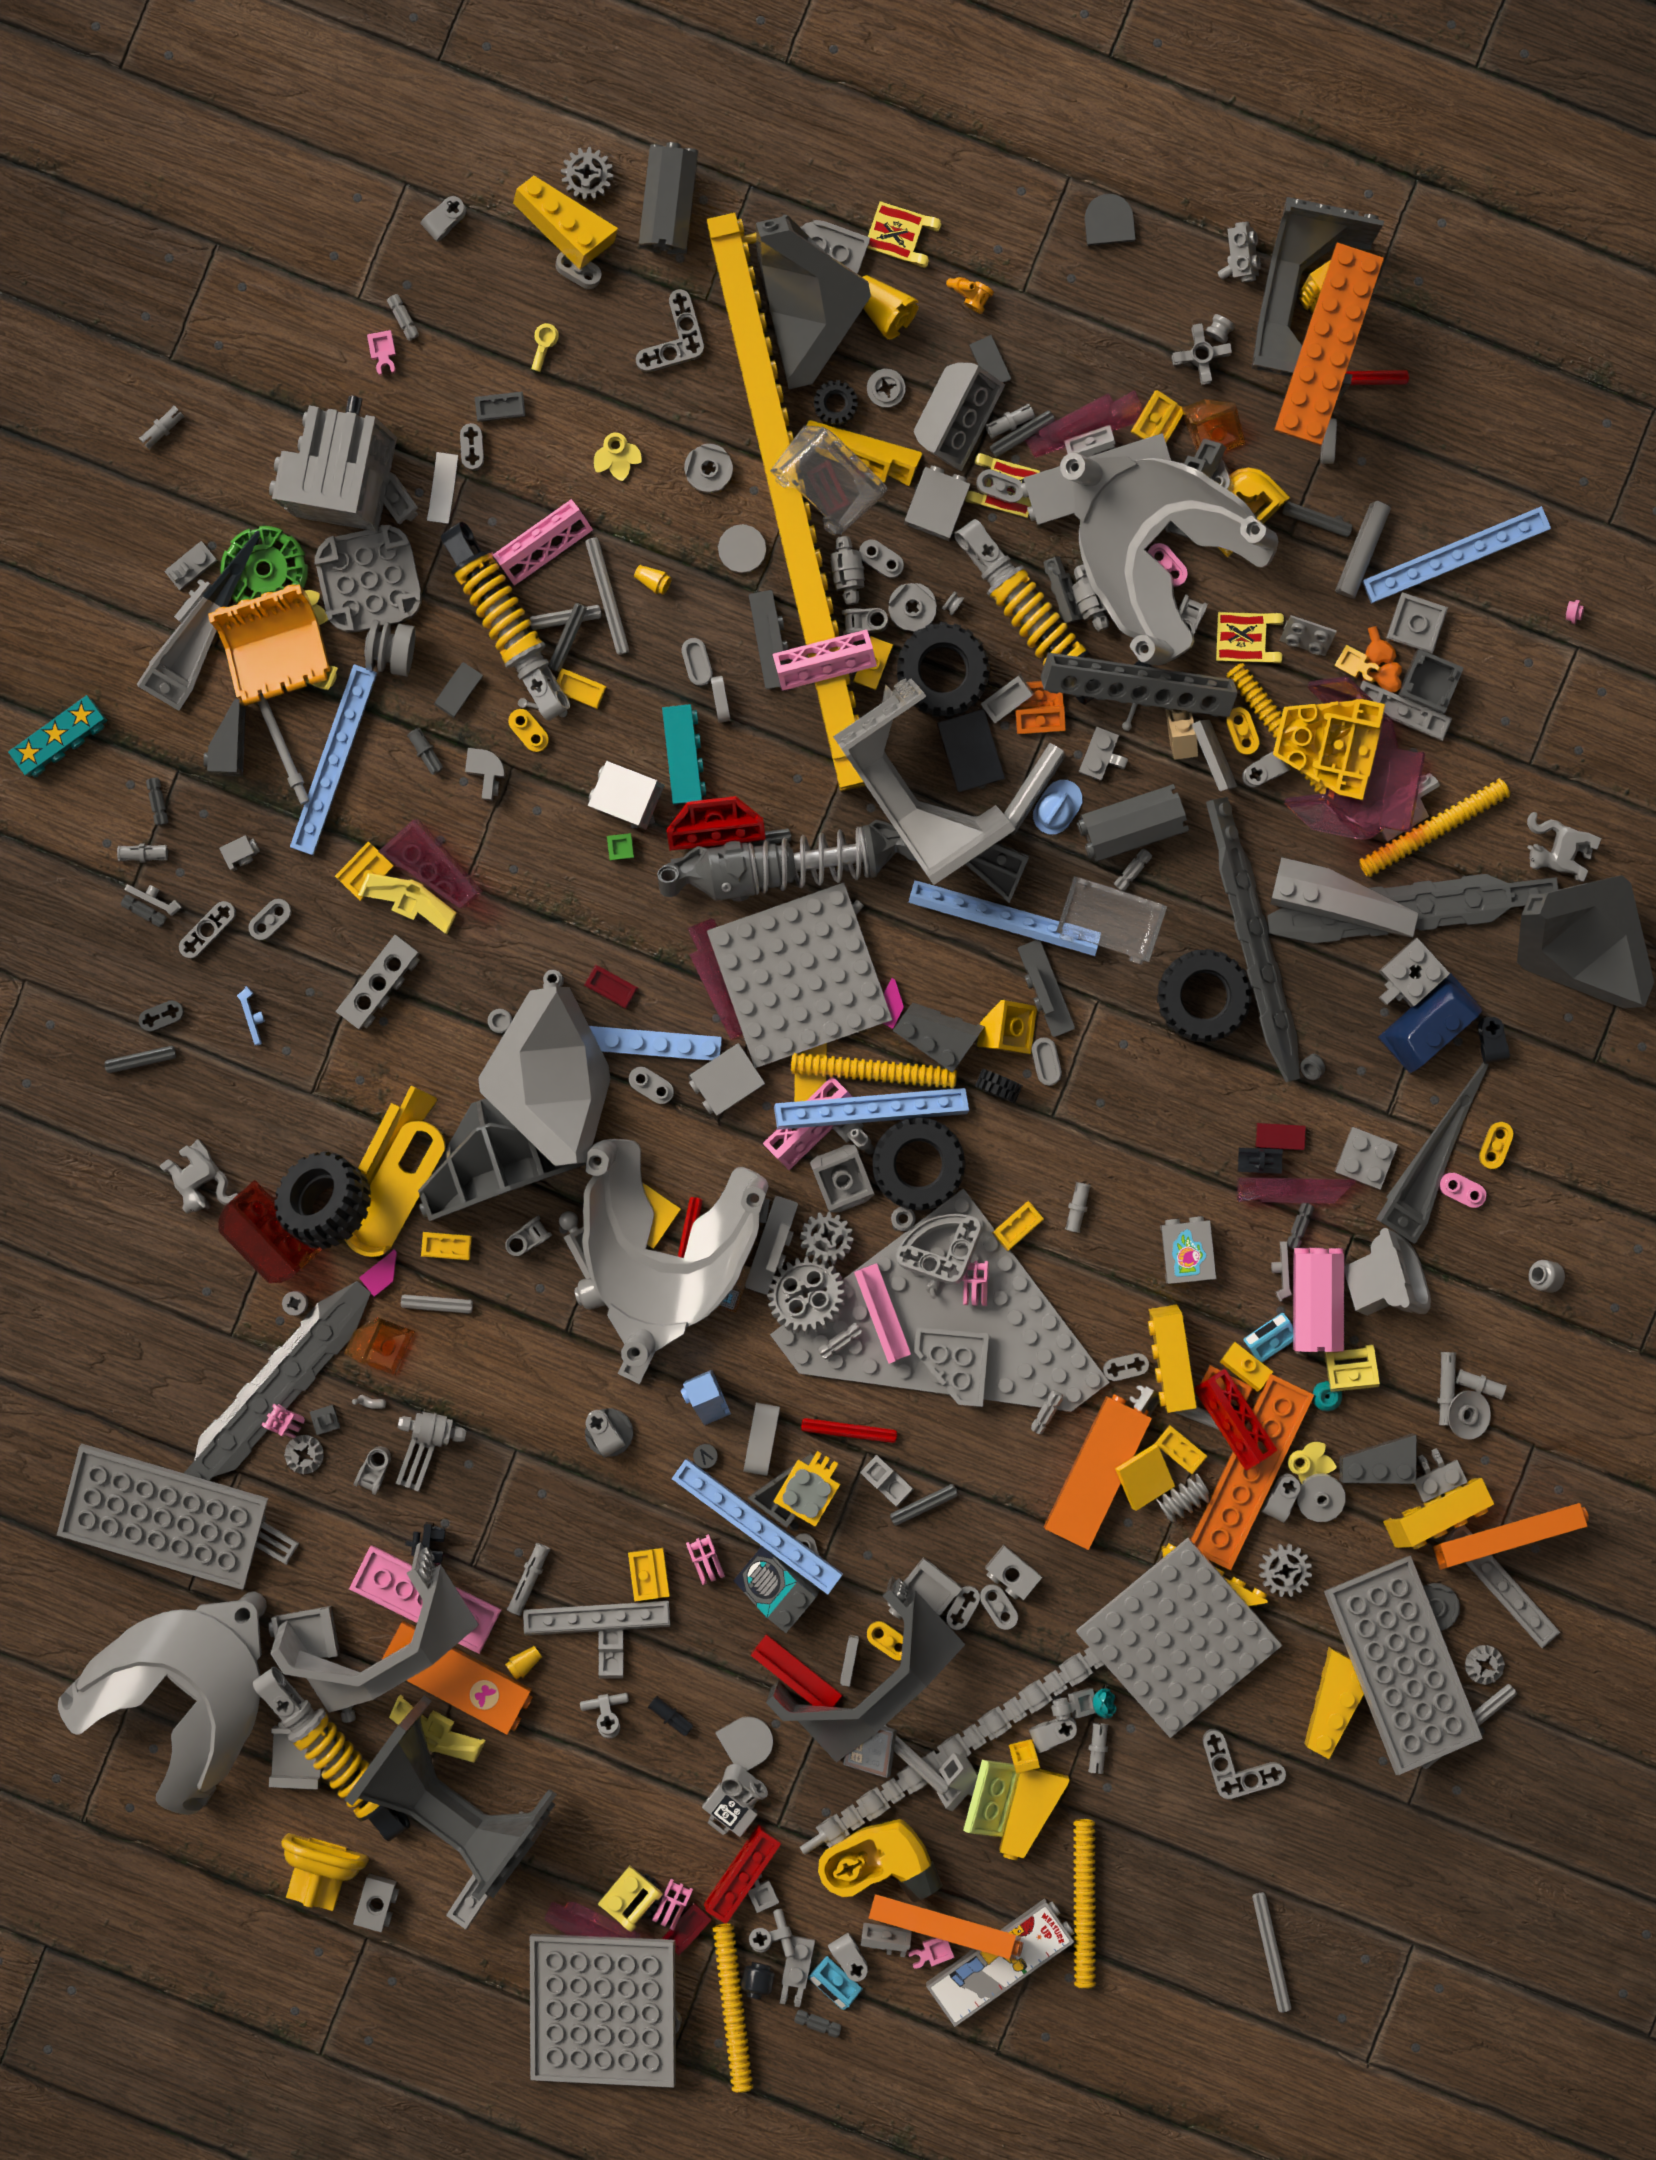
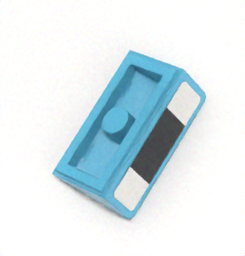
(1270, 1337)
(835, 1983)

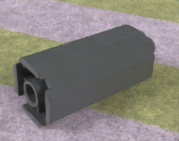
(668, 199)
(1132, 823)

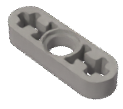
(197, 929)

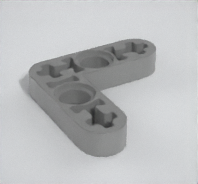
(679, 345)
(1229, 1773)

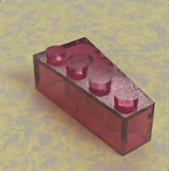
(430, 863)

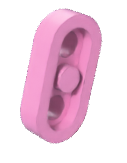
(1170, 562)
(1462, 1190)

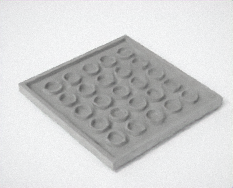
(799, 975)
(1179, 1637)
(602, 2010)

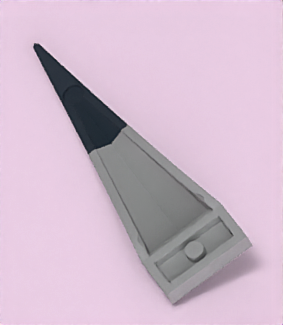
(179, 660)

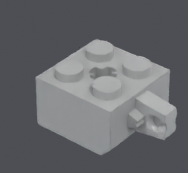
(1397, 973)

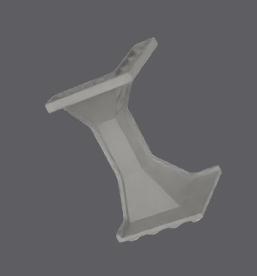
(935, 835)
(439, 1628)

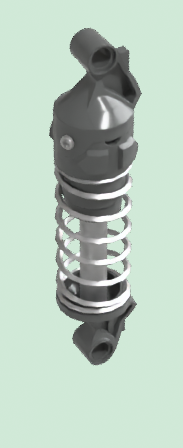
(743, 870)

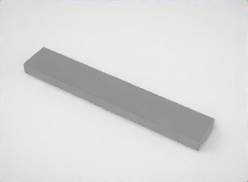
(1509, 1594)
(596, 1618)

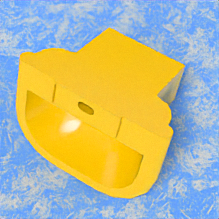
(1259, 494)
(319, 1869)

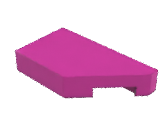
(893, 1002)
(380, 1274)

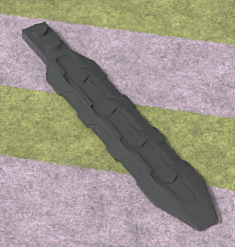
(1440, 903)
(1255, 942)
(280, 1381)

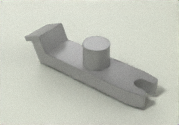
(150, 896)
(1282, 1267)

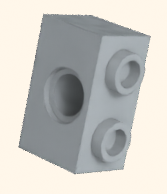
(1007, 1559)
(366, 1914)

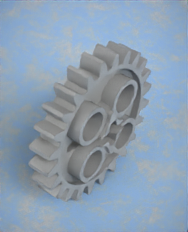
(811, 1315)

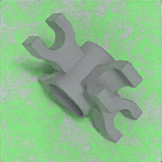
(1199, 343)

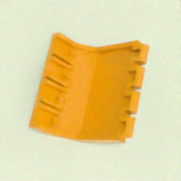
(272, 643)

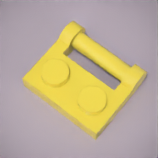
(1352, 1375)
(624, 1892)

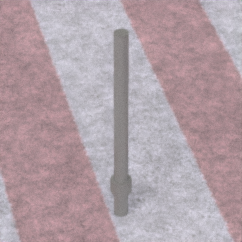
(295, 779)

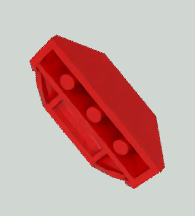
(714, 823)

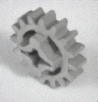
(577, 172)
(831, 1229)
(1300, 1567)

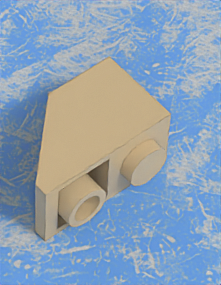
(1181, 734)

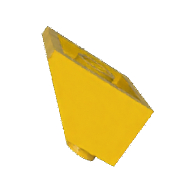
(1009, 1027)

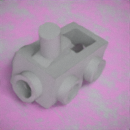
(1243, 258)

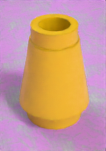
(654, 579)
(523, 1662)

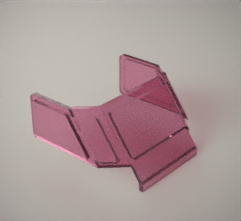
(1389, 792)

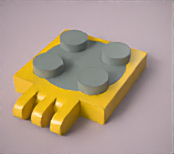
(808, 1489)

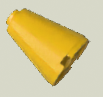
(889, 307)

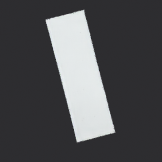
(442, 487)

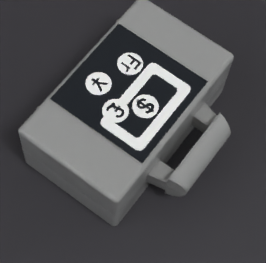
(728, 1813)

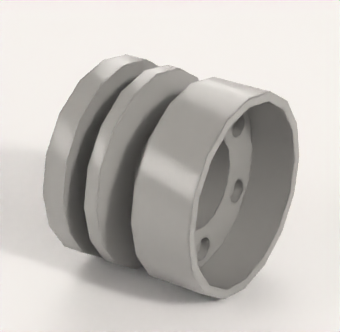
(390, 648)

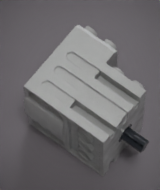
(339, 468)

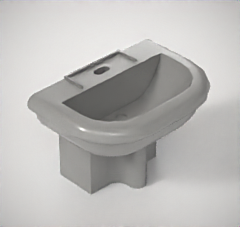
(1388, 1277)

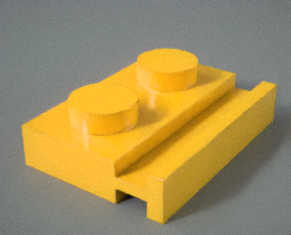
(1158, 417)
(364, 862)
(648, 1574)

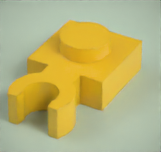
(1354, 663)

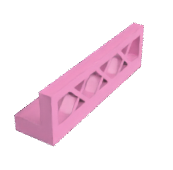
(542, 534)
(825, 663)
(800, 1142)
(882, 1313)

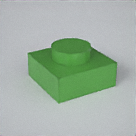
(620, 847)

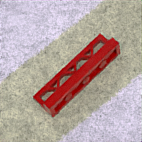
(1231, 1422)
(795, 1673)
(741, 1874)

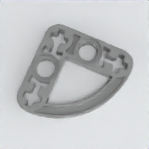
(951, 1260)

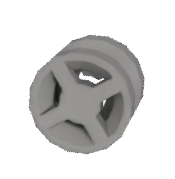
(1220, 328)
(299, 1301)

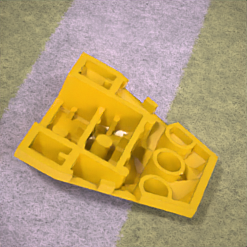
(1332, 742)

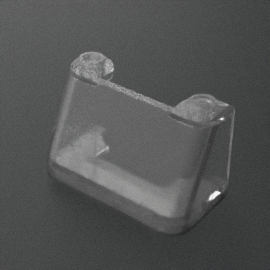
(829, 477)
(1111, 919)

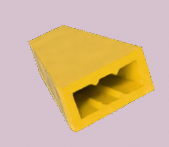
(1031, 1805)

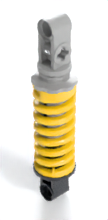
(1011, 590)
(514, 641)
(334, 1754)

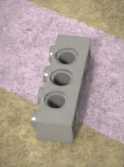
(365, 987)

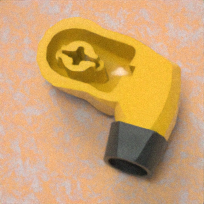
(874, 1856)

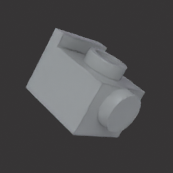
(239, 852)

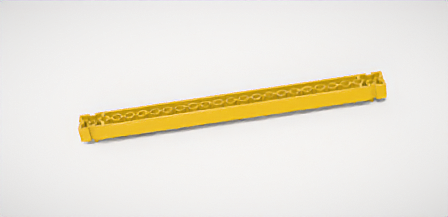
(791, 513)

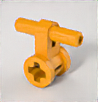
(975, 293)

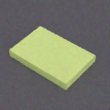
(991, 1799)

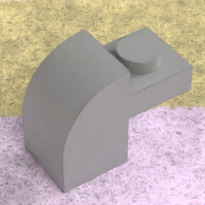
(488, 765)
(960, 1777)

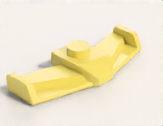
(409, 899)
(439, 1734)

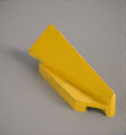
(879, 455)
(414, 1108)

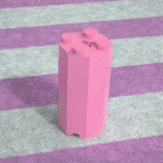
(1318, 1300)

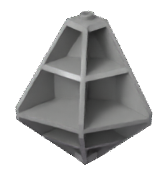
(549, 1075)

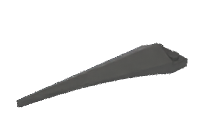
(1415, 1192)

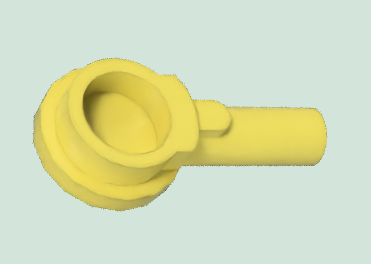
(546, 336)

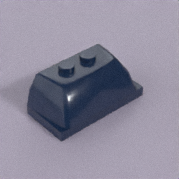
(1430, 1024)

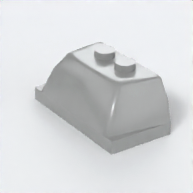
(958, 412)

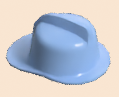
(1057, 807)

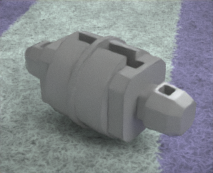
(847, 570)
(1088, 602)
(431, 1429)

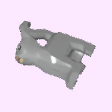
(1564, 850)
(195, 1175)

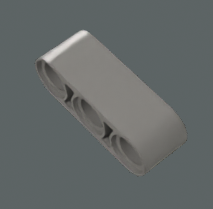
(761, 1439)

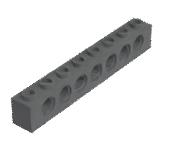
(1128, 677)

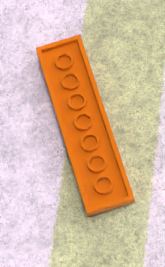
(1328, 344)
(1242, 1492)

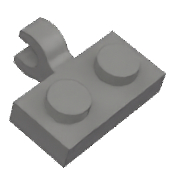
(1100, 754)

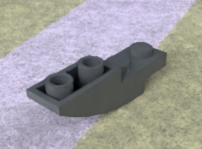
(1206, 461)

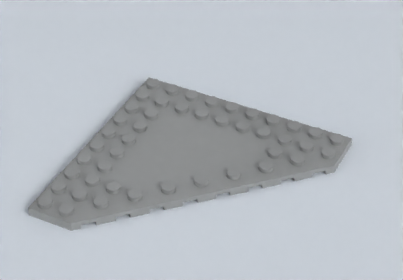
(1027, 1343)

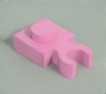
(381, 348)
(935, 1951)

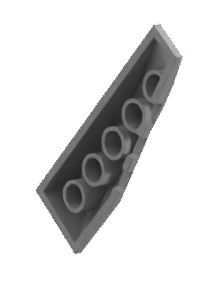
(1334, 896)

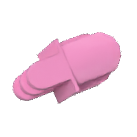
(975, 1280)
(281, 1420)
(699, 1544)
(673, 1901)

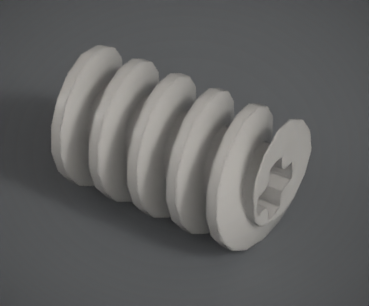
(1184, 1499)

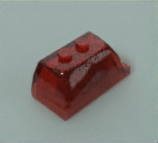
(255, 1232)

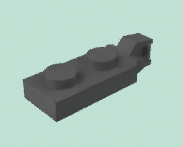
(1062, 588)

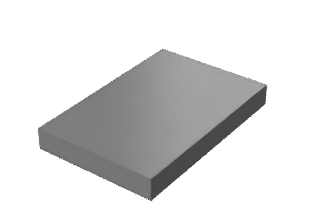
(1214, 755)

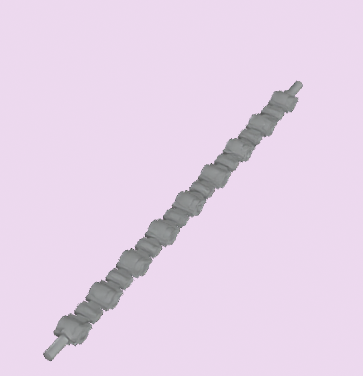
(991, 1724)

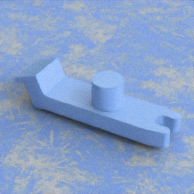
(252, 1019)

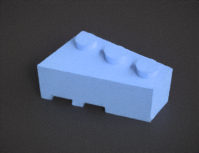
(705, 1397)

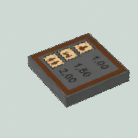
(874, 1754)

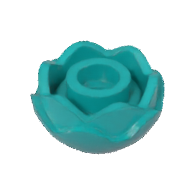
(1321, 1402)
(1104, 1703)

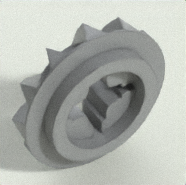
(891, 378)
(314, 1450)
(1474, 1669)

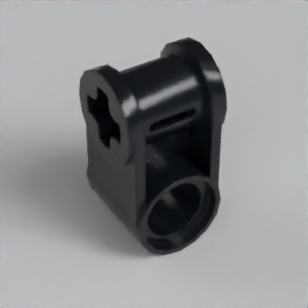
(1494, 1044)

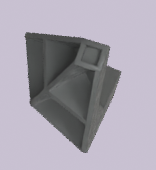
(807, 297)
(1588, 941)
(483, 1162)

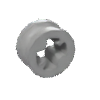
(953, 603)

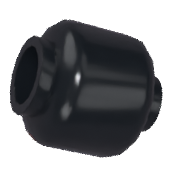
(757, 1980)

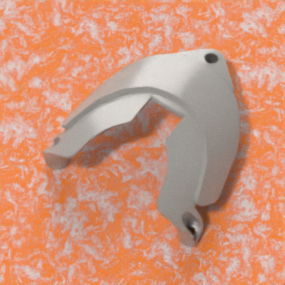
(1124, 510)
(650, 1291)
(206, 1655)

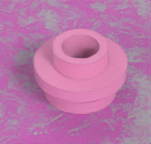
(1574, 611)

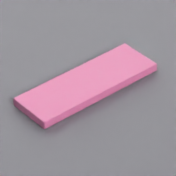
(386, 1582)

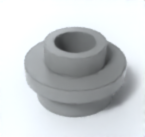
(903, 1226)

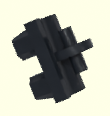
(1260, 1160)
(430, 1534)

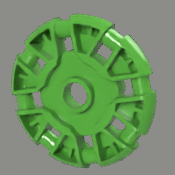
(268, 554)

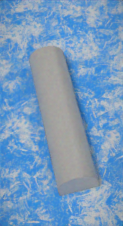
(1363, 549)
(1034, 785)

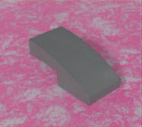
(458, 690)

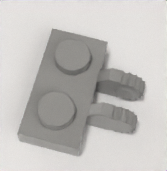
(1438, 1480)

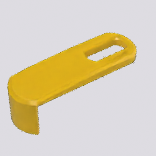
(395, 1192)

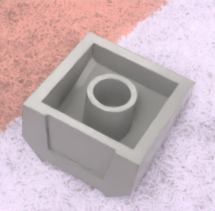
(842, 1178)

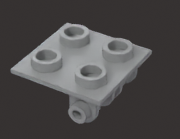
(1307, 635)

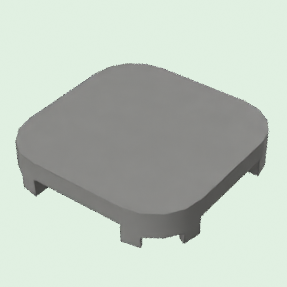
(368, 578)

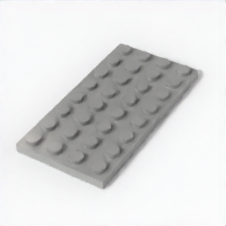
(162, 1516)
(1403, 1665)

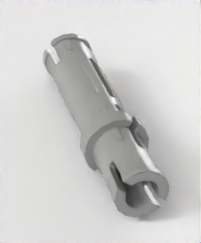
(1447, 1385)
(528, 1579)

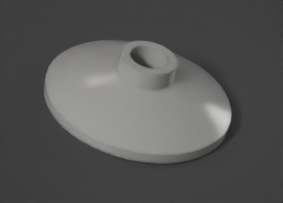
(1476, 1417)

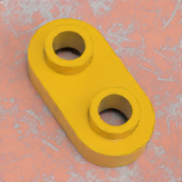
(528, 730)
(1243, 731)
(1495, 1145)
(887, 1641)

